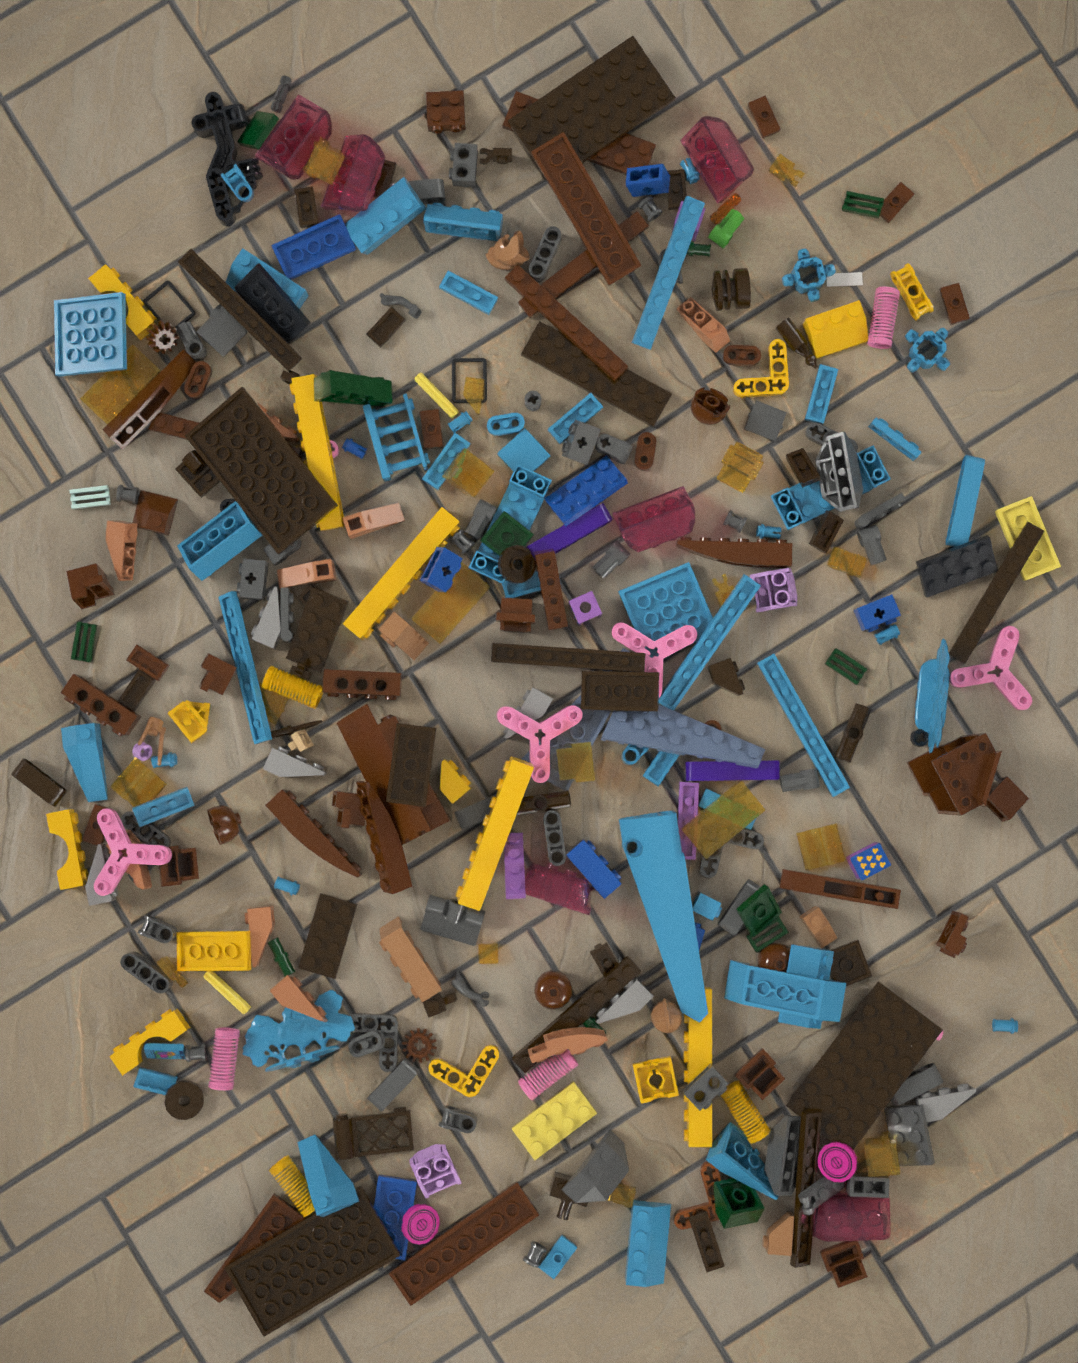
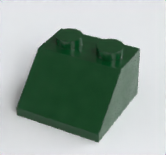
(736, 1203)

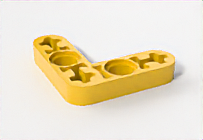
(774, 376)
(464, 1078)

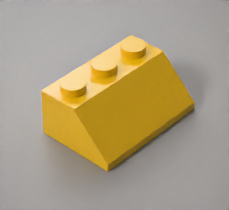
(836, 329)

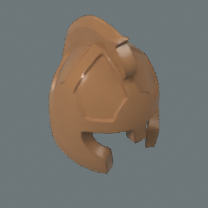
(508, 253)
(666, 1016)

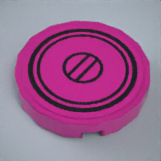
(837, 1161)
(420, 1224)

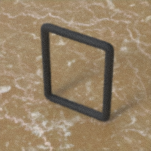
(177, 293)
(454, 377)

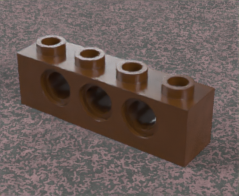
(551, 589)
(332, 677)
(72, 693)

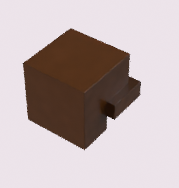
(88, 584)
(515, 615)
(217, 675)
(1005, 799)
(349, 809)
(180, 867)
(760, 1074)
(844, 1262)

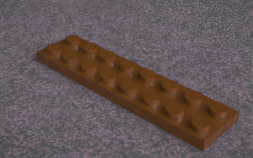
(618, 156)
(585, 209)
(463, 1243)

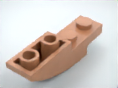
(574, 1039)

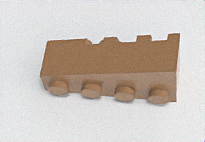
(401, 634)
(409, 960)

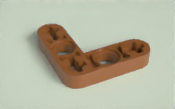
(709, 1206)

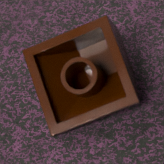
(155, 512)

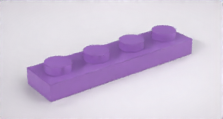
(686, 812)
(514, 866)

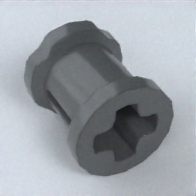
(655, 213)
(536, 396)
(127, 494)
(735, 521)
(462, 542)
(196, 1052)
(534, 1254)

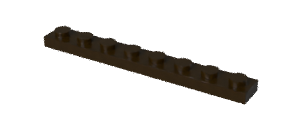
(240, 310)
(996, 592)
(568, 657)
(583, 1007)
(806, 1176)

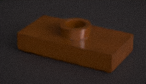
(764, 117)
(895, 202)
(954, 303)
(431, 429)
(147, 662)
(93, 832)

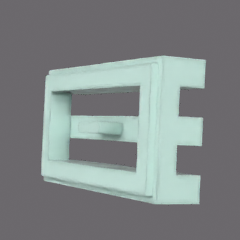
(73, 498)

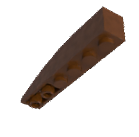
(149, 401)
(741, 553)
(309, 831)
(384, 841)
(840, 888)

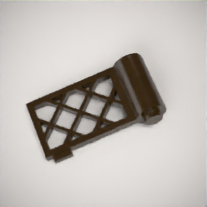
(347, 1139)

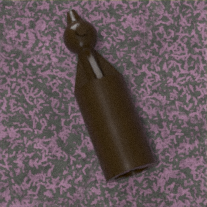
(796, 341)

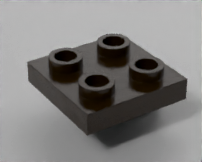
(197, 473)

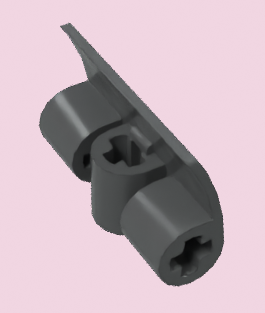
(221, 330)
(452, 920)

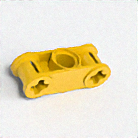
(915, 302)

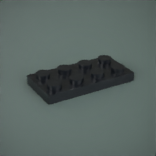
(272, 303)
(956, 566)

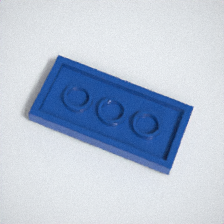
(313, 247)
(586, 490)
(391, 1202)

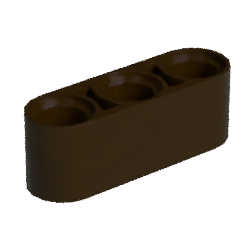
(39, 782)

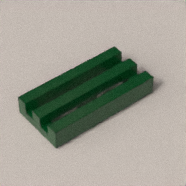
(863, 197)
(83, 643)
(851, 661)
(771, 940)

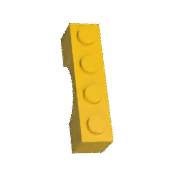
(138, 319)
(65, 825)
(168, 1027)

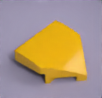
(191, 719)

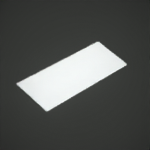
(845, 279)

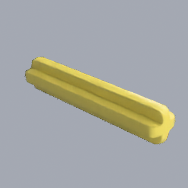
(436, 395)
(222, 987)

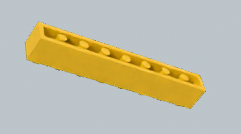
(317, 445)
(401, 574)
(495, 833)
(698, 1058)

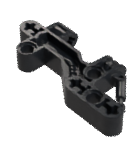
(220, 125)

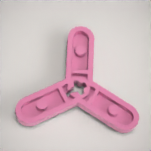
(666, 645)
(1006, 681)
(551, 727)
(118, 840)

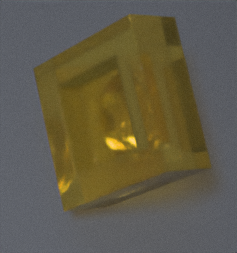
(488, 953)

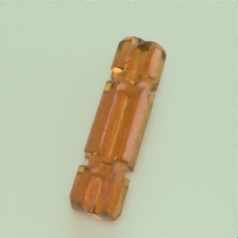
(725, 208)

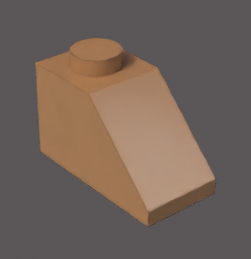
(818, 926)
(780, 1236)

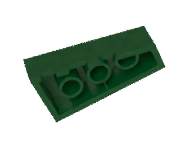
(352, 389)

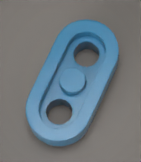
(505, 422)

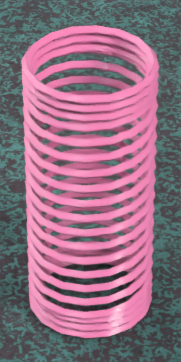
(881, 342)
(225, 1035)
(567, 1057)

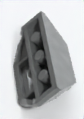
(839, 473)
(783, 1155)
(599, 1172)

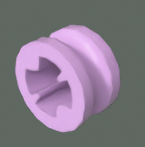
(142, 756)

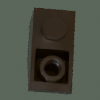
(725, 677)

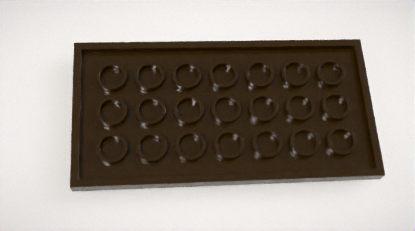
(596, 103)
(261, 470)
(865, 1065)
(311, 1263)

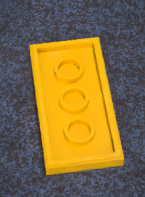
(213, 951)

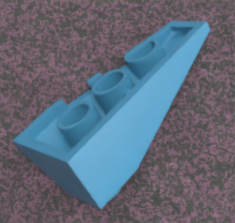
(86, 757)
(738, 1159)
(326, 1181)

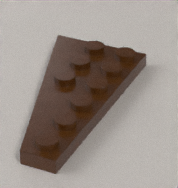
(271, 1221)

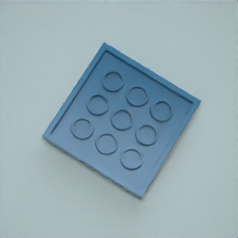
(90, 334)
(666, 604)

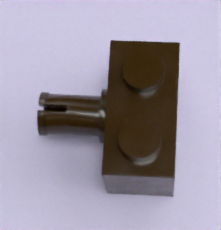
(558, 1182)

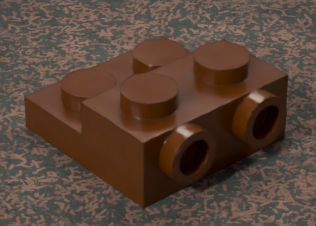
(445, 111)
(950, 939)

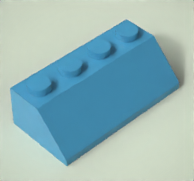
(384, 216)
(463, 222)
(246, 262)
(218, 541)
(812, 963)
(647, 1243)

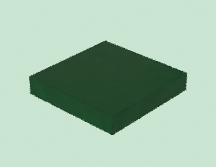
(258, 130)
(506, 533)
(759, 910)

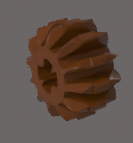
(166, 342)

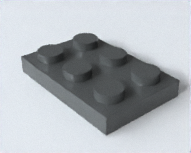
(912, 1134)

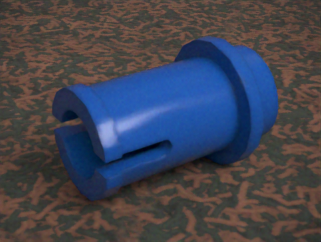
(354, 448)

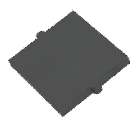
(765, 421)

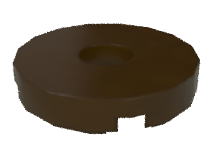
(506, 566)
(188, 1110)

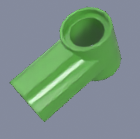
(724, 231)

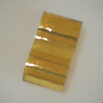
(847, 562)

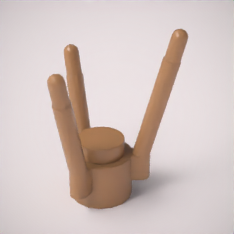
(154, 727)

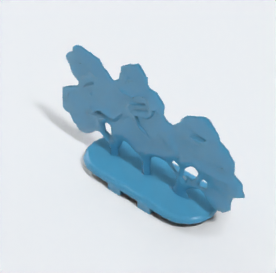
(933, 695)
(299, 1031)

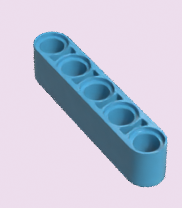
(965, 500)

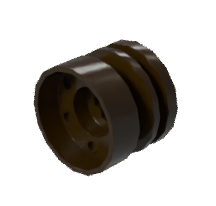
(731, 289)

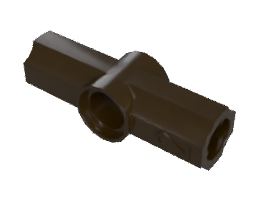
(847, 744)
(553, 801)

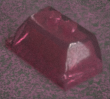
(294, 137)
(717, 156)
(357, 175)
(656, 520)
(558, 887)
(852, 1219)

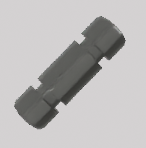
(281, 94)

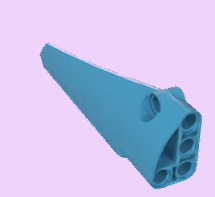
(665, 893)

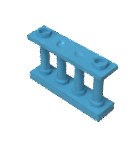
(383, 450)

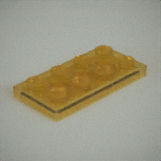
(120, 387)
(447, 609)
(723, 819)

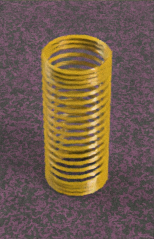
(272, 678)
(759, 1133)
(280, 1166)

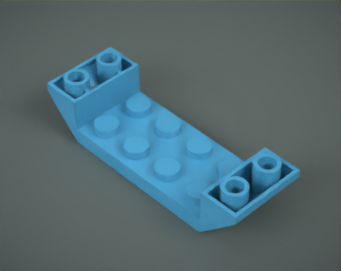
(520, 501)
(801, 505)
(785, 992)

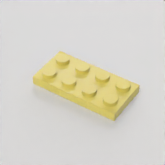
(1012, 520)
(554, 1120)

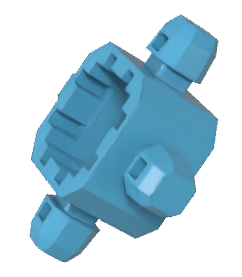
(805, 261)
(937, 339)

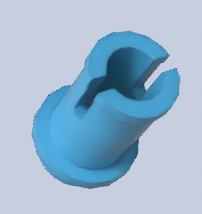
(692, 175)
(460, 422)
(767, 531)
(887, 634)
(167, 760)
(287, 886)
(1005, 1025)

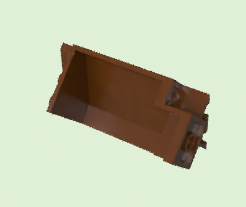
(373, 750)
(957, 773)

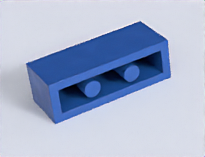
(594, 868)

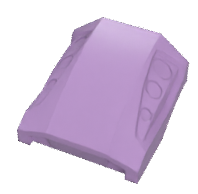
(776, 589)
(434, 1169)

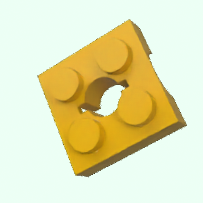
(643, 1072)

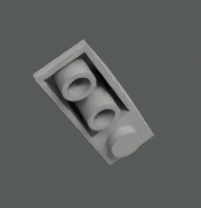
(269, 627)
(534, 707)
(285, 765)
(100, 859)
(630, 1000)
(941, 1103)

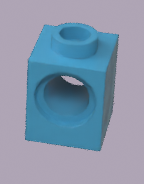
(706, 906)

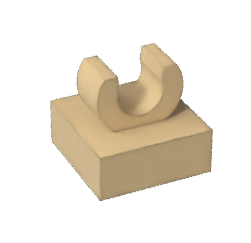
(301, 741)

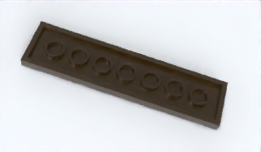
(628, 393)

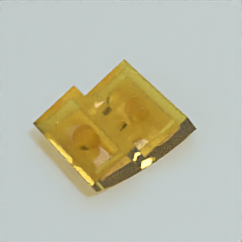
(138, 783)
(821, 846)

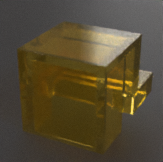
(324, 161)
(740, 466)
(468, 473)
(576, 762)
(882, 1156)

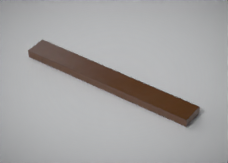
(582, 264)

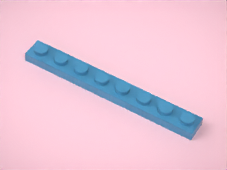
(668, 272)
(708, 642)
(245, 667)
(803, 725)

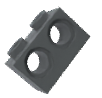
(466, 165)
(701, 1083)

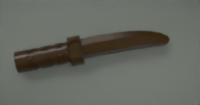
(289, 730)

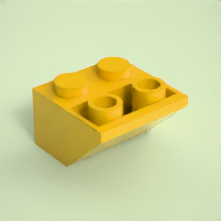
(451, 782)

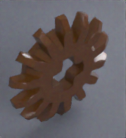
(413, 1049)

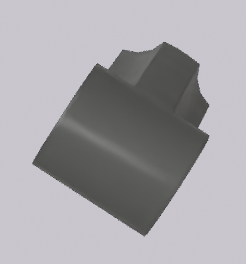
(191, 340)
(482, 516)
(871, 541)
(614, 557)
(804, 780)

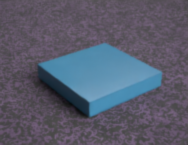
(524, 451)

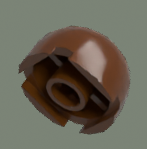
(709, 406)
(224, 823)
(774, 957)
(553, 990)

